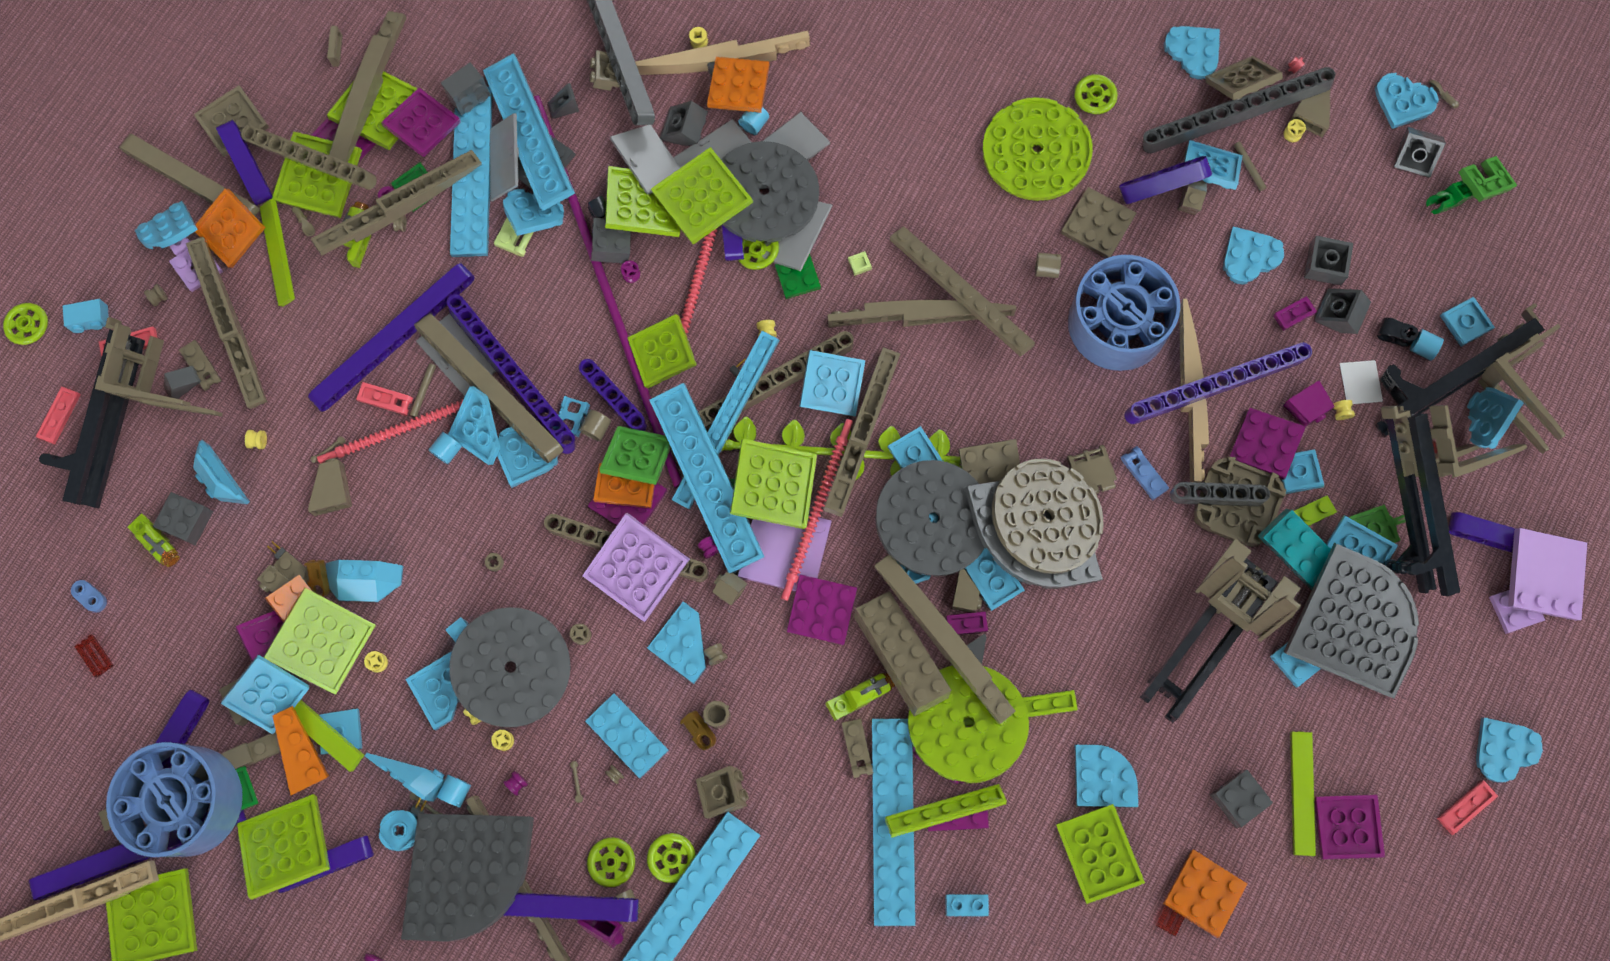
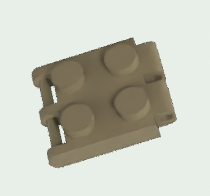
(1095, 469)

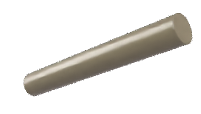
(1250, 167)
(422, 390)

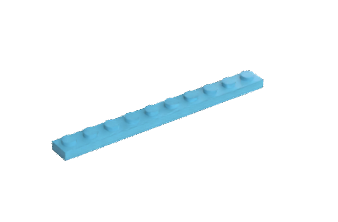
(734, 403)

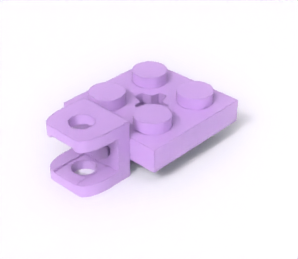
(183, 265)

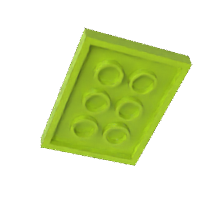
(1100, 854)

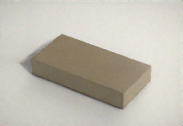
(334, 46)

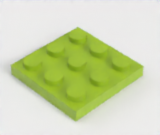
(662, 351)

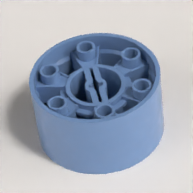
(1124, 311)
(147, 791)

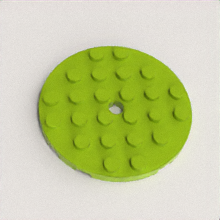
(1030, 174)
(975, 751)

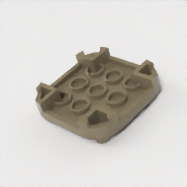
(1240, 521)

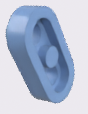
(87, 594)

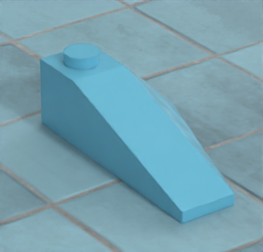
(418, 780)

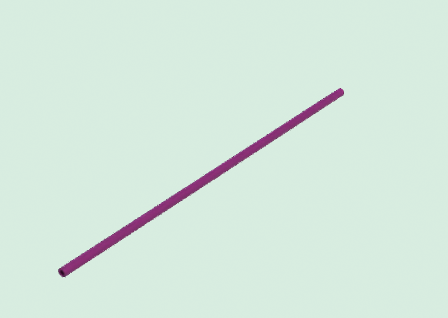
(615, 314)

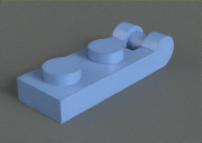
(1144, 473)

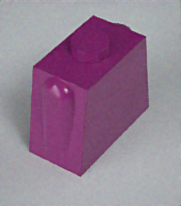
(1310, 404)
(606, 931)

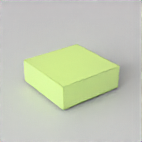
(859, 263)

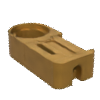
(317, 576)
(698, 728)

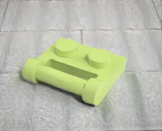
(507, 240)

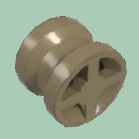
(156, 295)
(578, 631)
(715, 654)

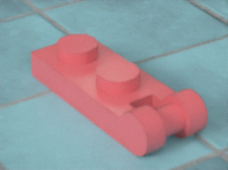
(384, 398)

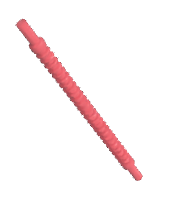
(691, 301)
(377, 437)
(811, 524)

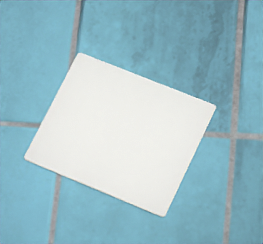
(1361, 382)

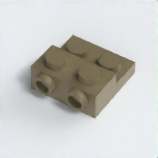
(602, 74)
(282, 572)
(722, 791)

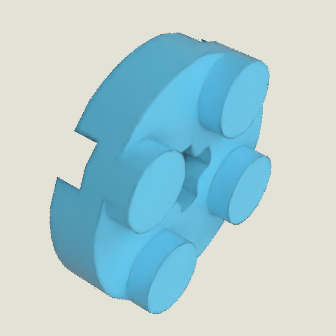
(388, 829)

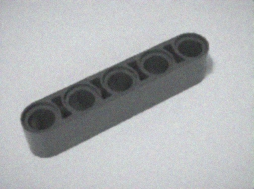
(1228, 490)

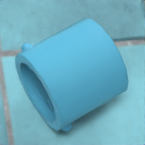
(753, 121)
(1426, 345)
(445, 448)
(454, 791)

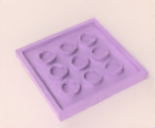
(779, 547)
(635, 567)
(1547, 574)

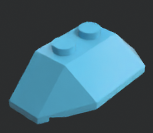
(216, 476)
(363, 579)

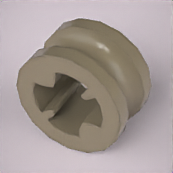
(400, 224)
(499, 559)
(614, 774)

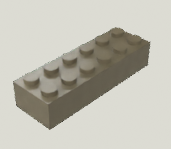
(902, 653)

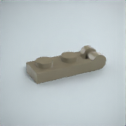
(196, 357)
(857, 747)

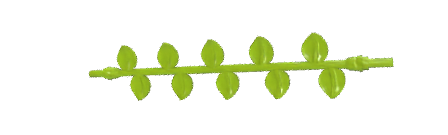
(794, 436)

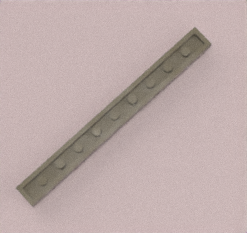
(962, 291)
(544, 928)

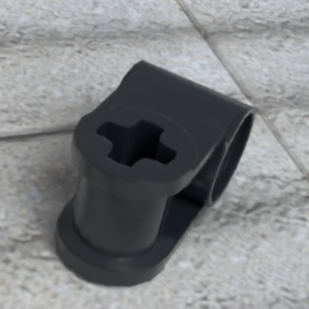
(597, 207)
(1396, 332)

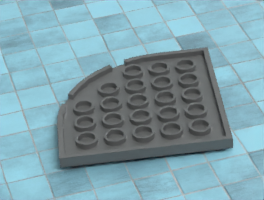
(980, 502)
(1358, 623)
(464, 874)

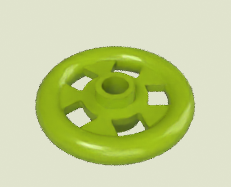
(1097, 80)
(761, 263)
(37, 332)
(595, 856)
(653, 856)

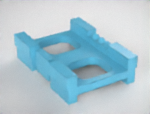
(576, 417)

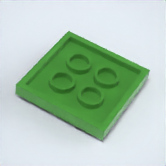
(636, 455)

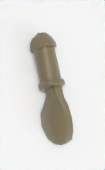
(1444, 95)
(307, 228)

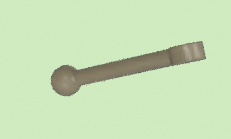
(341, 440)
(414, 797)
(579, 798)

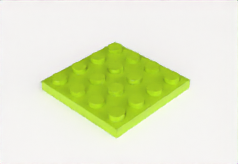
(390, 96)
(311, 188)
(701, 195)
(632, 209)
(773, 484)
(319, 641)
(282, 846)
(153, 920)

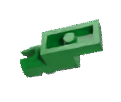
(1450, 197)

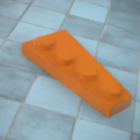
(298, 754)

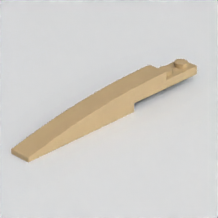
(697, 59)
(1189, 372)
(77, 900)

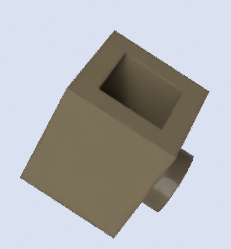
(729, 587)

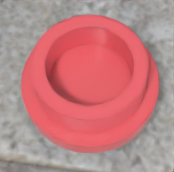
(1295, 64)

